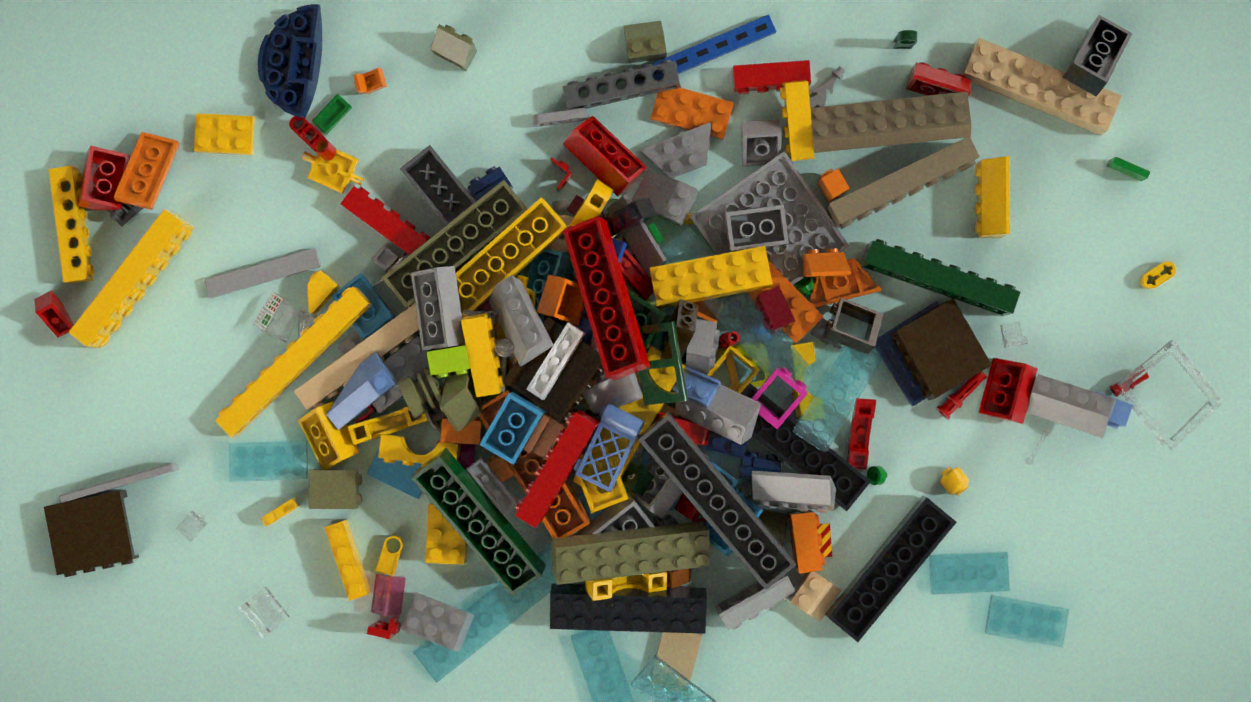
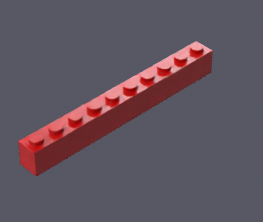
(387, 223)

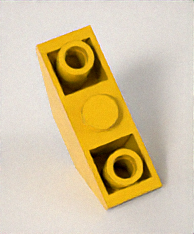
(593, 203)

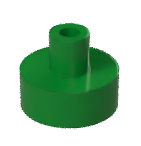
(805, 285)
(876, 475)

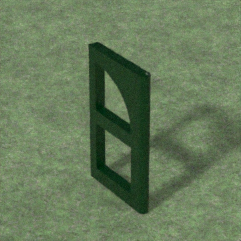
(651, 391)

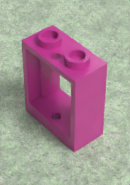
(798, 385)

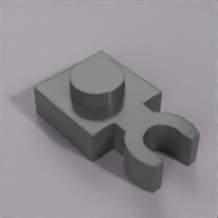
(820, 333)

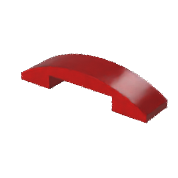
(860, 432)

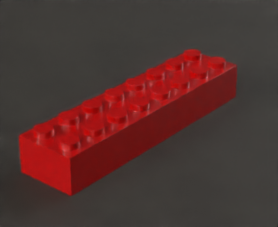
(606, 298)

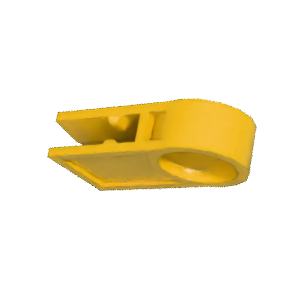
(279, 512)
(389, 560)

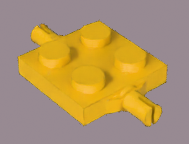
(333, 173)

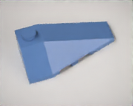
(364, 388)

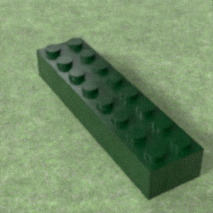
(940, 278)
(479, 522)

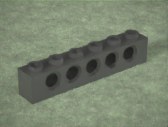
(631, 90)

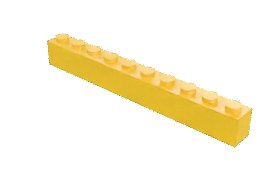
(294, 361)

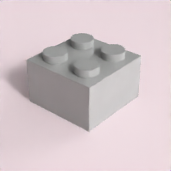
(703, 346)

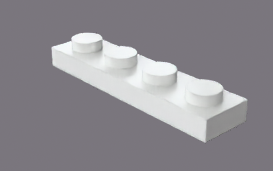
(556, 361)

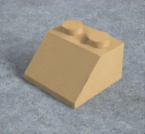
(814, 595)

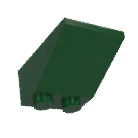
(646, 315)

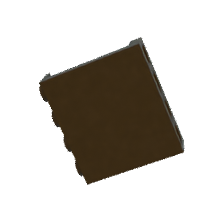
(940, 349)
(571, 383)
(90, 533)

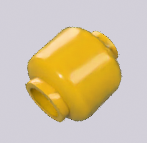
(954, 481)

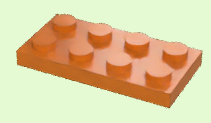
(692, 109)
(146, 170)
(804, 312)

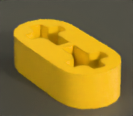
(1155, 271)

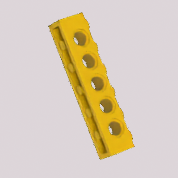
(63, 217)

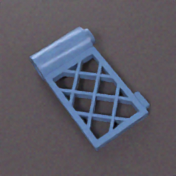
(617, 422)

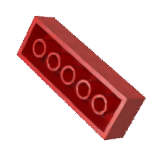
(558, 467)

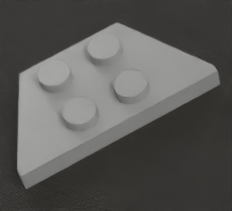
(682, 152)

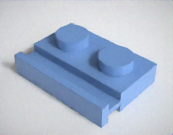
(699, 386)

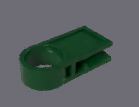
(905, 39)

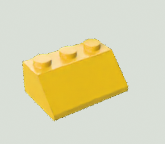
(326, 441)

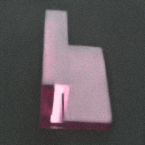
(388, 595)

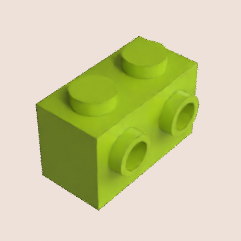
(448, 360)

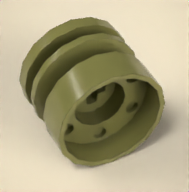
(420, 392)

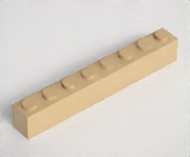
(335, 376)

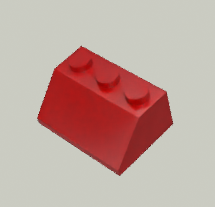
(937, 81)
(101, 178)
(1008, 390)

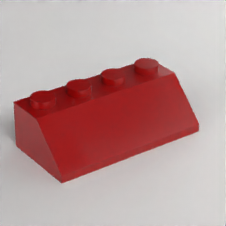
(604, 155)

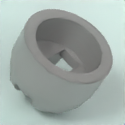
(560, 204)

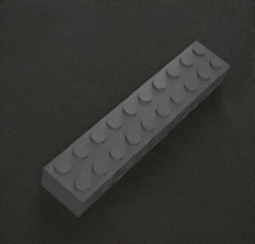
(716, 500)

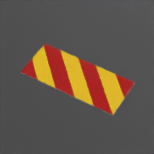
(825, 531)

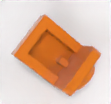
(370, 81)

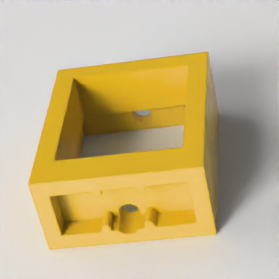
(737, 353)

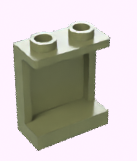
(334, 489)

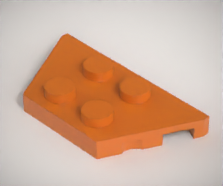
(832, 288)

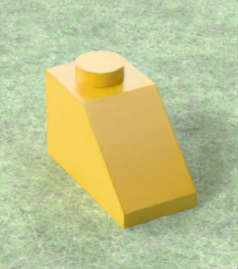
(320, 290)

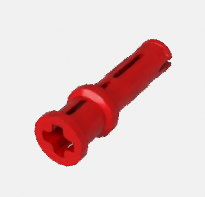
(955, 400)

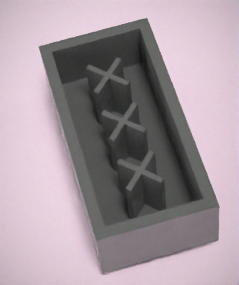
(437, 185)

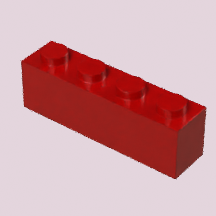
(768, 76)

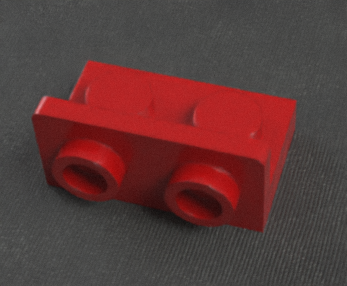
(385, 629)

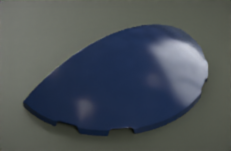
(292, 60)

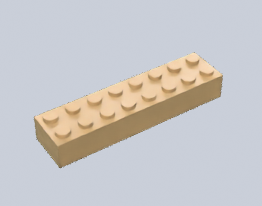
(1039, 86)

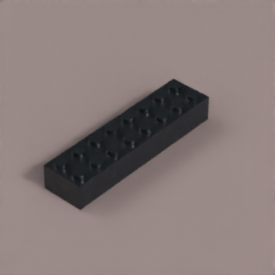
(804, 456)
(890, 568)
(629, 610)

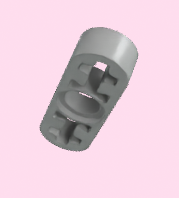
(560, 117)

